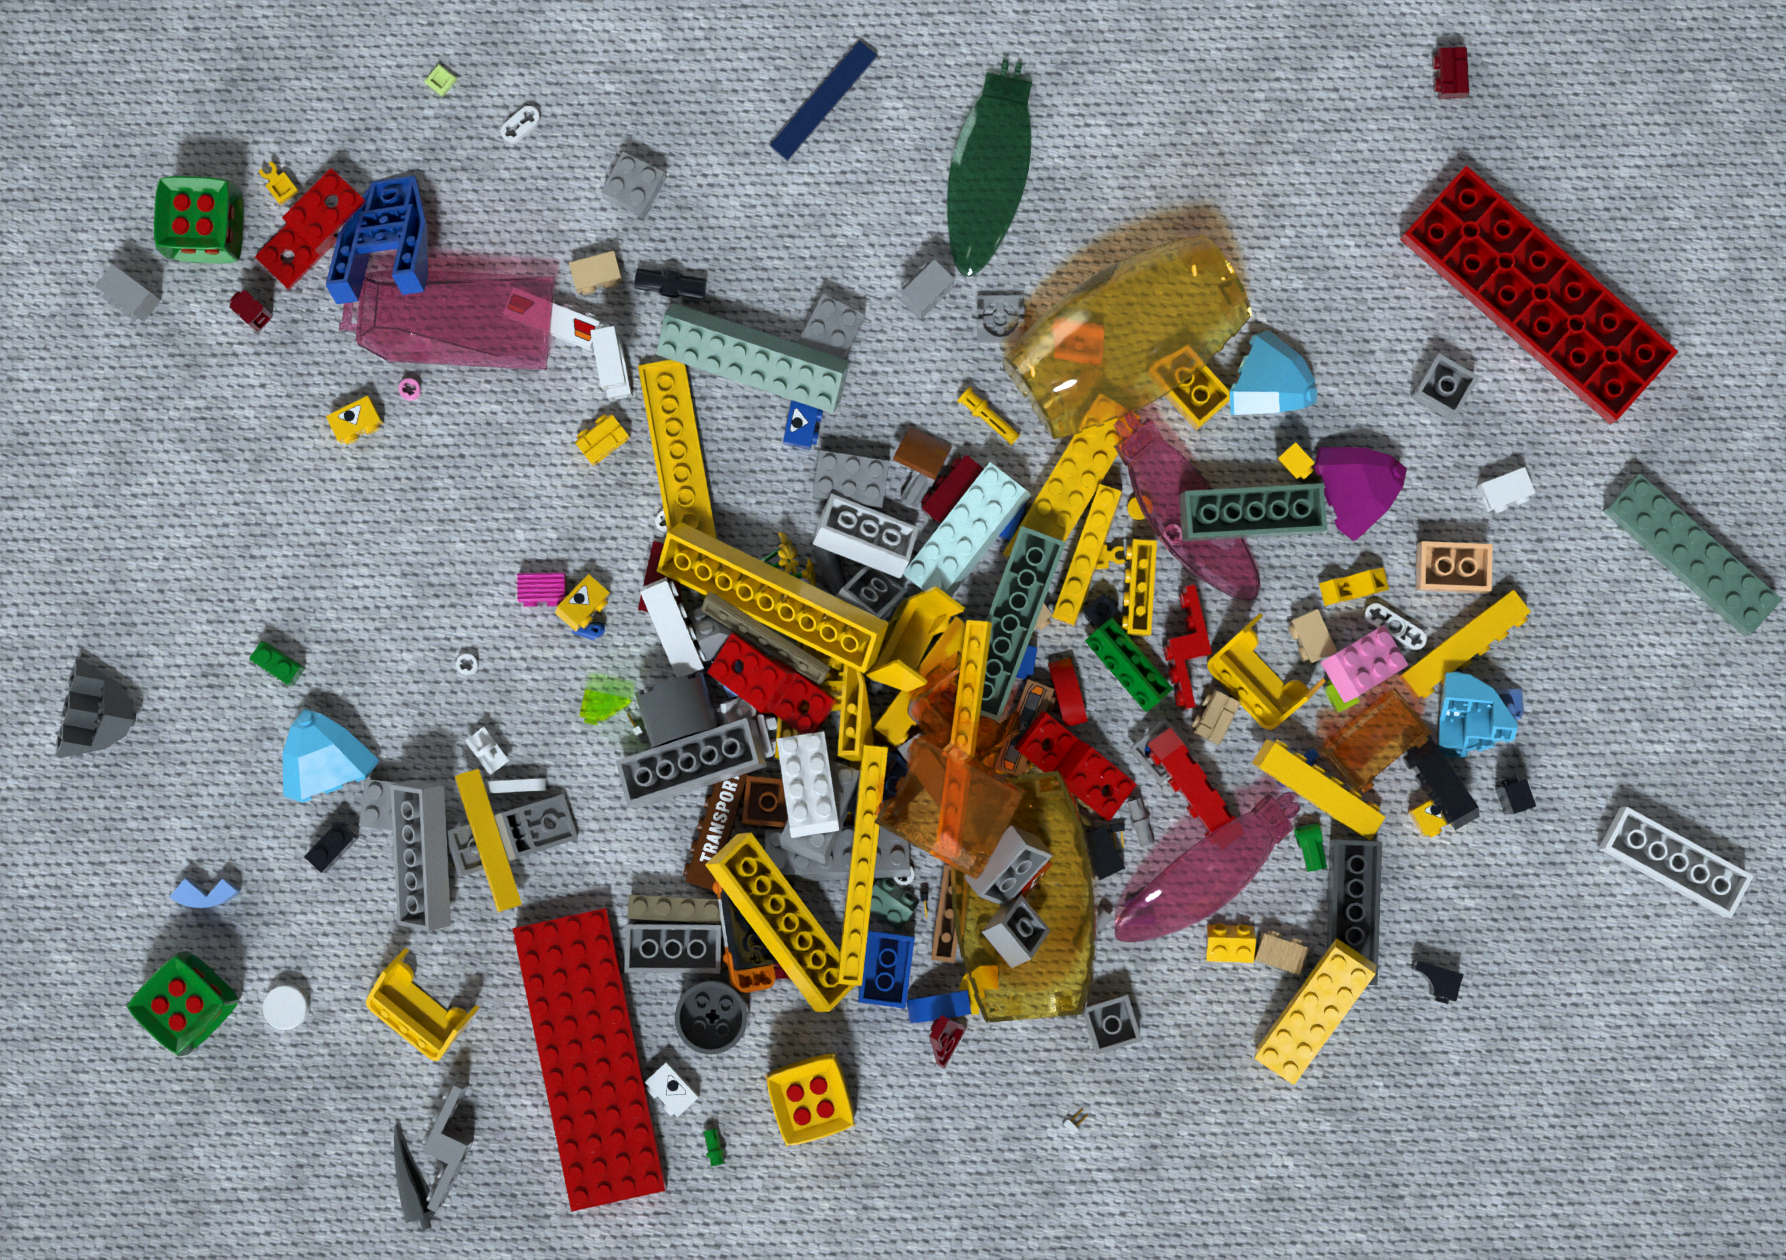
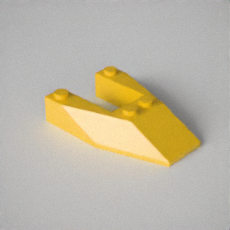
(850, 690)

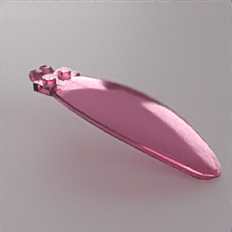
(1158, 479)
(1208, 873)

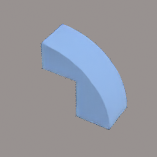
(192, 895)

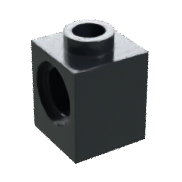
(1091, 615)

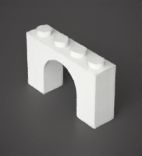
(611, 362)

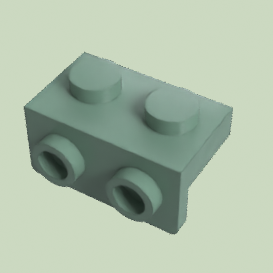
(892, 903)

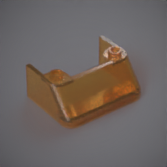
(935, 711)

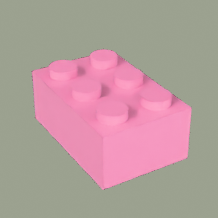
(1364, 664)

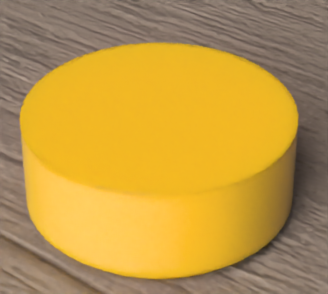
(1134, 510)

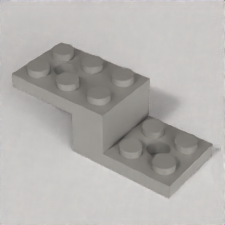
(520, 831)
(446, 1146)

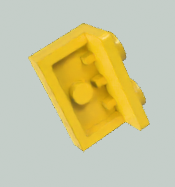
(1230, 943)

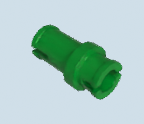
(714, 1148)

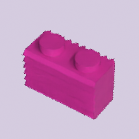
(541, 588)

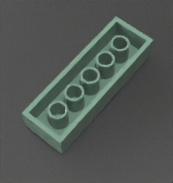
(1252, 512)

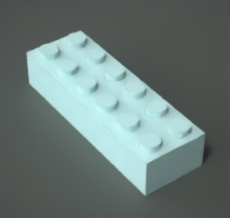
(967, 531)

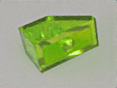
(601, 706)

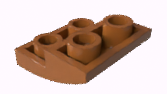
(922, 453)

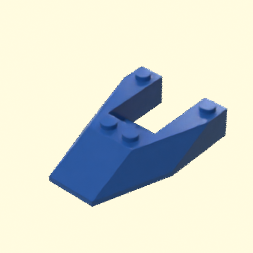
(386, 221)

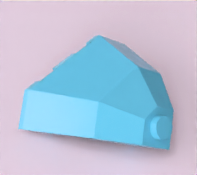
(1272, 379)
(1471, 717)
(322, 757)

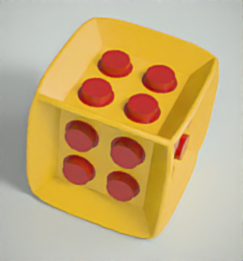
(810, 1099)

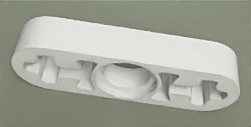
(1404, 624)
(511, 786)

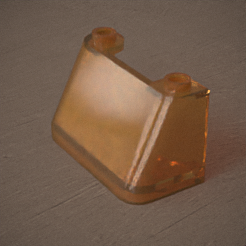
(1374, 740)

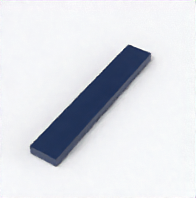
(823, 101)

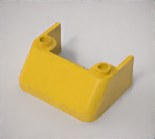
(909, 636)
(1254, 682)
(414, 1012)

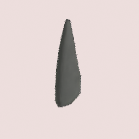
(830, 569)
(410, 1184)

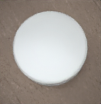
(286, 1007)

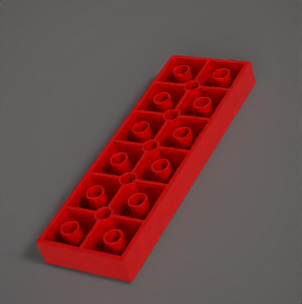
(1539, 295)
(589, 1059)

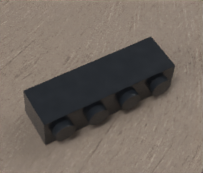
(1442, 784)

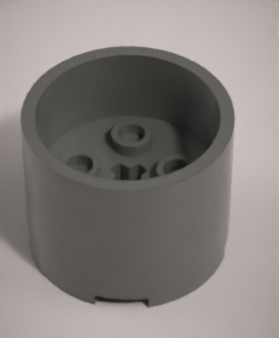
(676, 709)
(698, 1030)

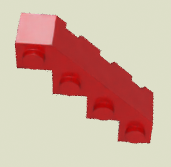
(1190, 780)

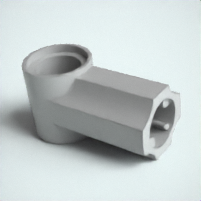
(917, 488)

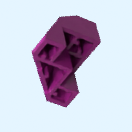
(1359, 485)

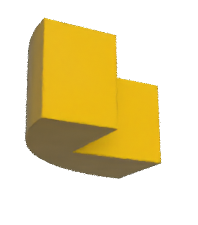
(1354, 586)

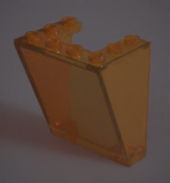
(950, 805)

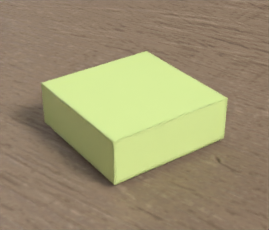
(440, 80)

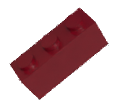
(951, 489)

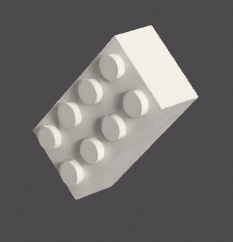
(865, 536)
(672, 628)
(807, 784)

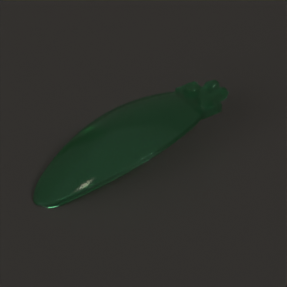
(989, 170)

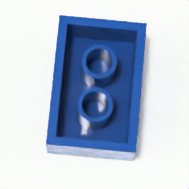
(886, 969)

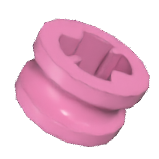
(413, 383)

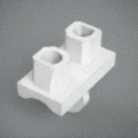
(734, 710)
(766, 724)
(487, 750)

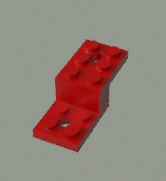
(310, 228)
(1187, 647)
(771, 686)
(1081, 765)

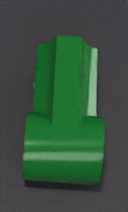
(1310, 841)

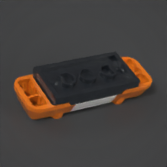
(746, 955)

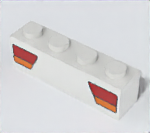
(573, 326)

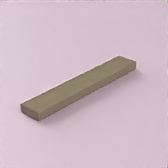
(765, 638)

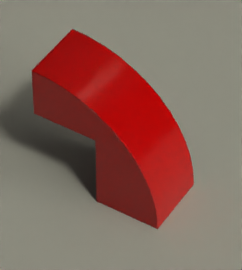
(1067, 692)

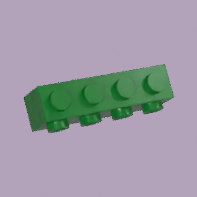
(1129, 664)

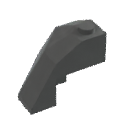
(94, 713)

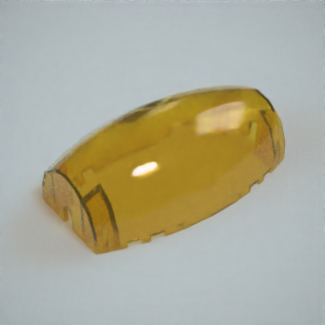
(1128, 335)
(1066, 900)

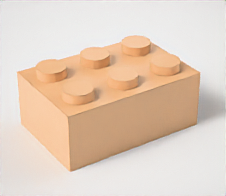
(1454, 567)

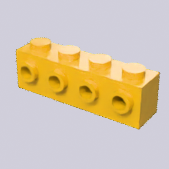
(1140, 587)

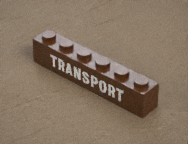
(714, 829)

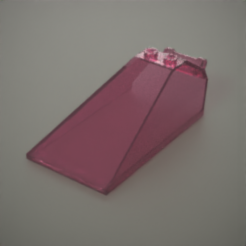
(456, 320)

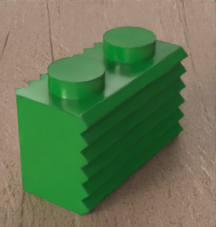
(277, 663)

